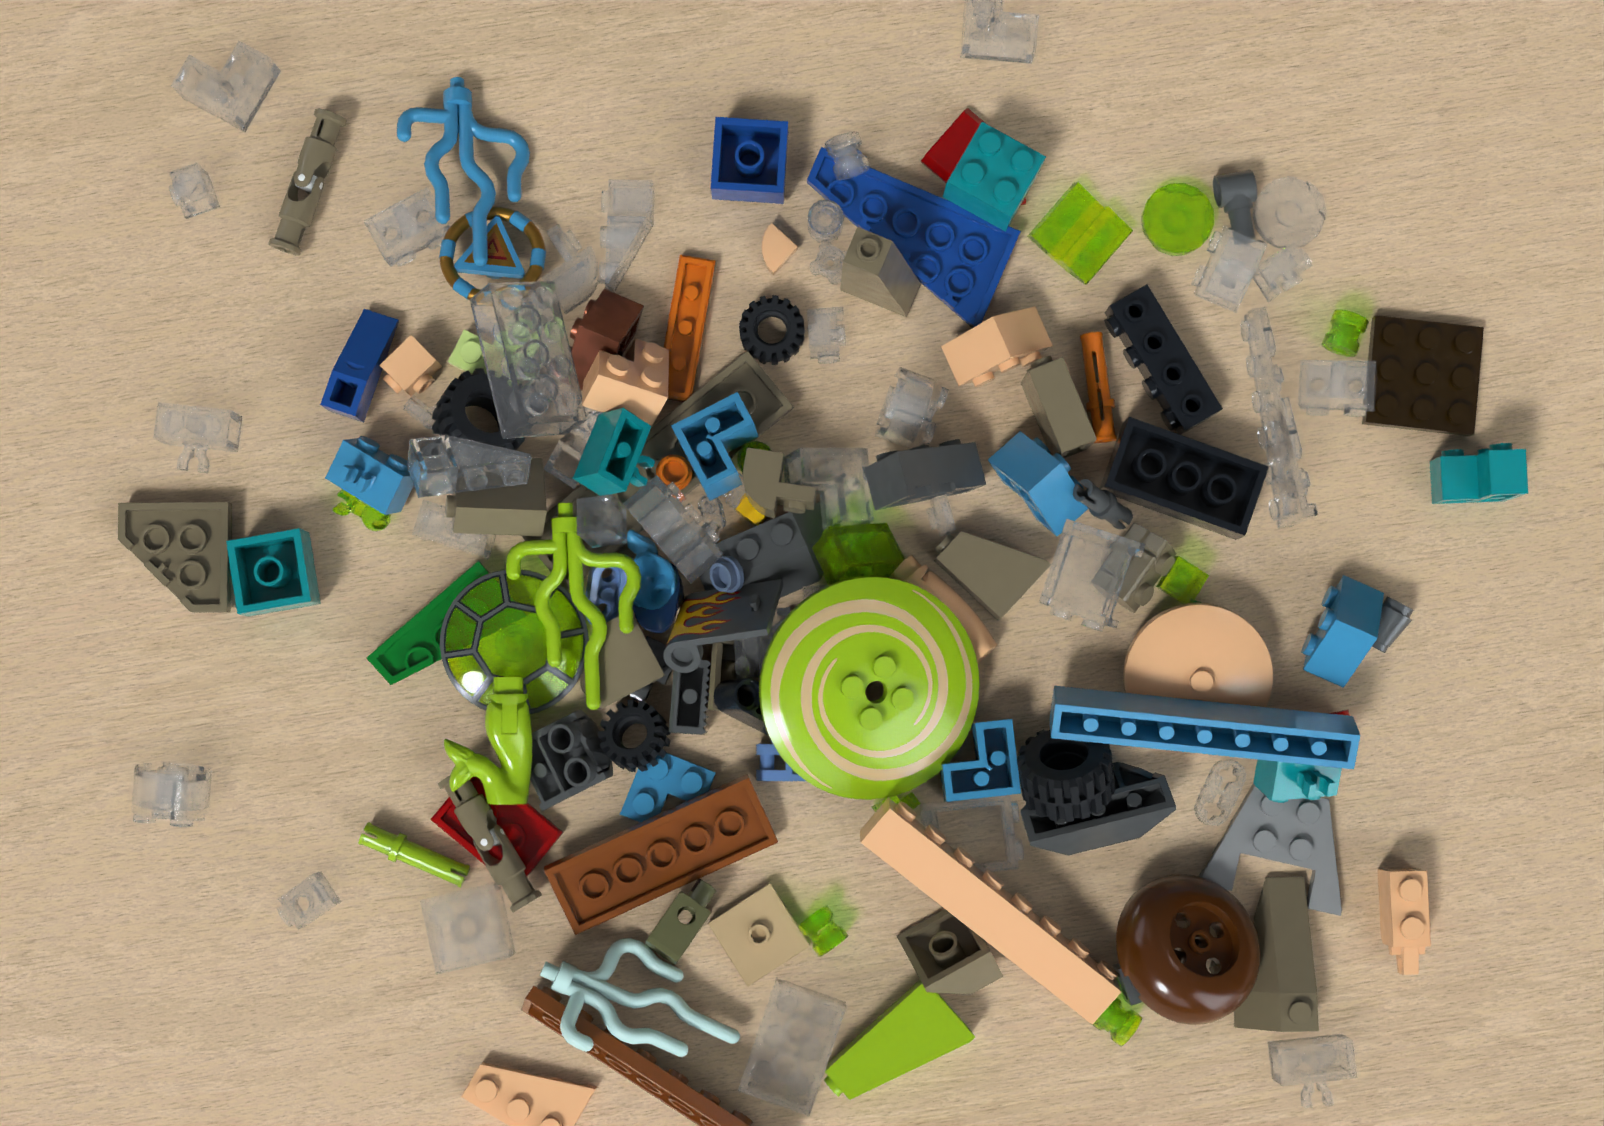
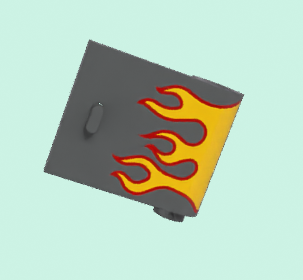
(720, 617)

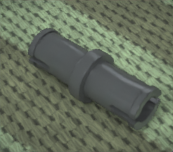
(1102, 504)

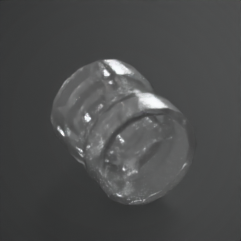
(847, 156)
(825, 228)

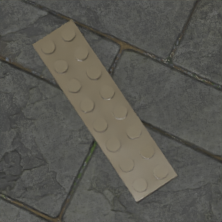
(761, 398)

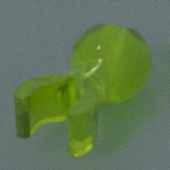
(370, 517)

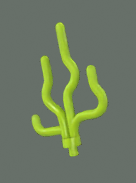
(571, 553)

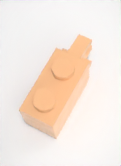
(1404, 915)

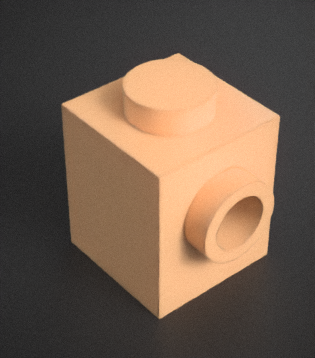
(410, 367)

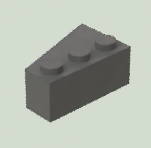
(924, 473)

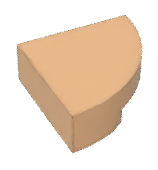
(776, 248)

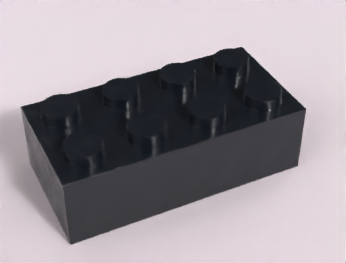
(1184, 478)

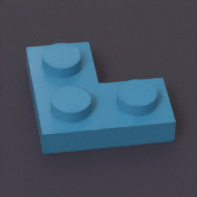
(669, 776)

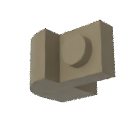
(765, 487)

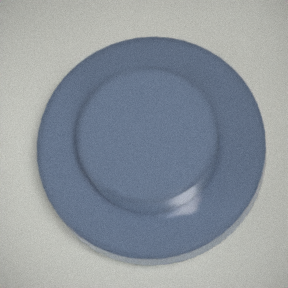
(727, 574)

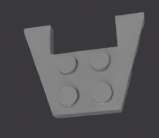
(1286, 833)

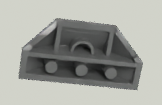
(777, 551)
(1136, 807)

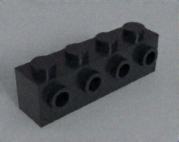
(1162, 360)

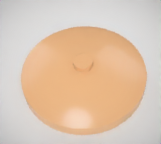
(1201, 656)

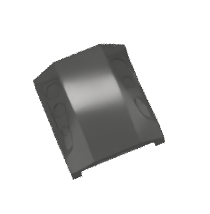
(567, 759)

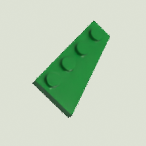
(418, 641)

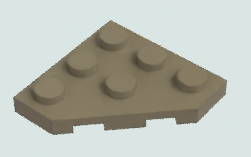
(183, 548)

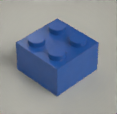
(749, 160)

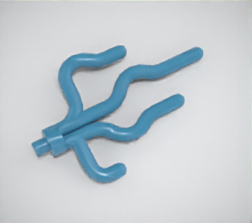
(459, 118)

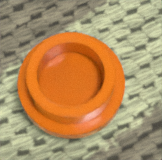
(676, 470)

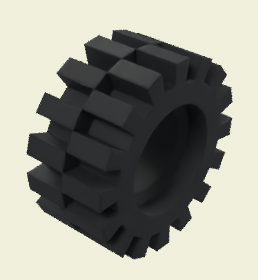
(776, 308)
(620, 722)

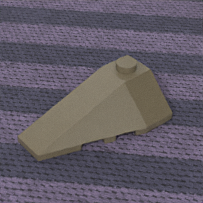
(1286, 981)

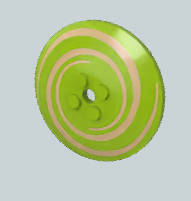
(819, 677)

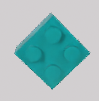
(993, 176)
(273, 572)

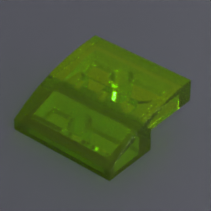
(1080, 233)

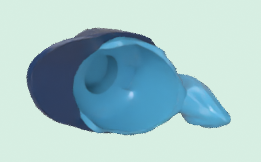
(660, 588)

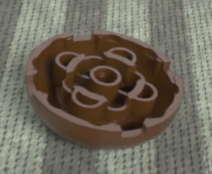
(1170, 960)

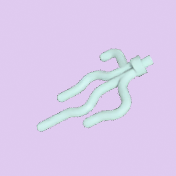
(595, 991)

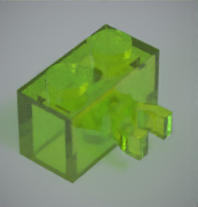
(857, 551)

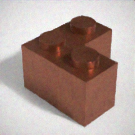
(605, 326)

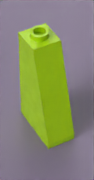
(898, 1041)

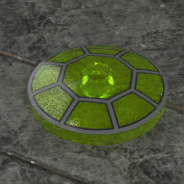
(498, 634)

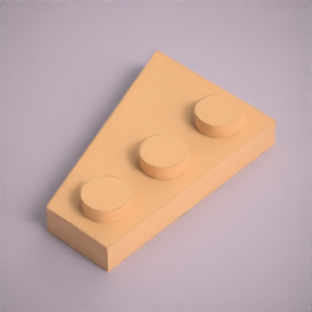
(526, 1098)

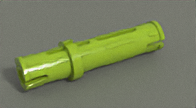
(413, 854)

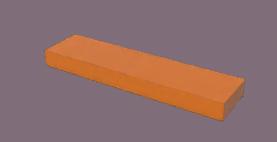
(687, 323)

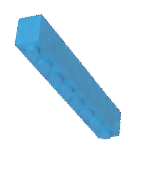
(1204, 727)

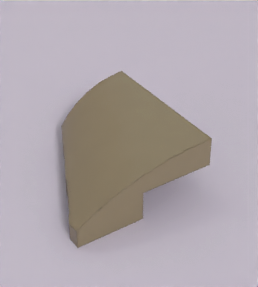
(625, 663)

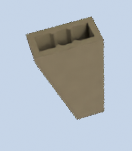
(878, 273)

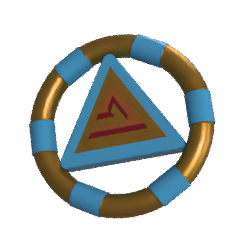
(501, 253)

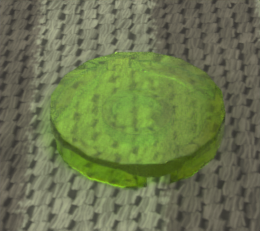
(1177, 219)

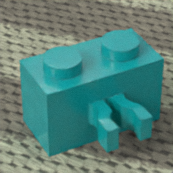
(613, 453)
(1295, 781)

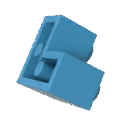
(708, 439)
(1039, 480)
(1345, 631)
(992, 772)

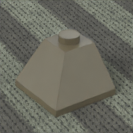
(949, 955)

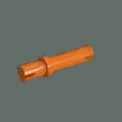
(1093, 345)

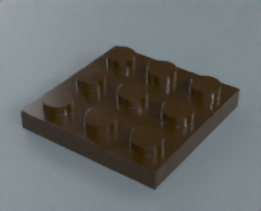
(1425, 375)

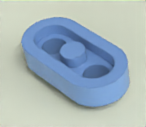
(606, 590)

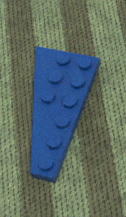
(942, 243)

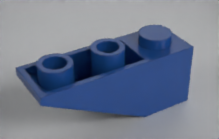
(358, 366)

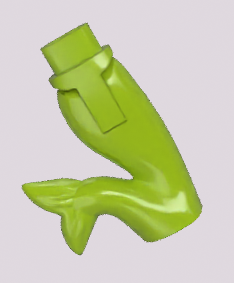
(511, 738)

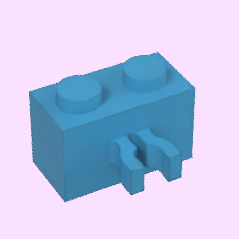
(371, 475)

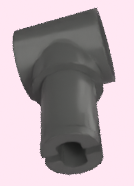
(1236, 193)

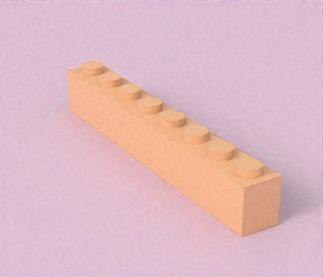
(991, 910)

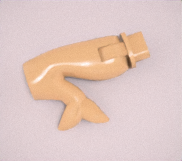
(914, 573)

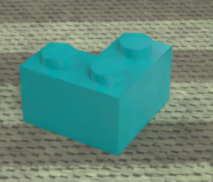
(1490, 476)

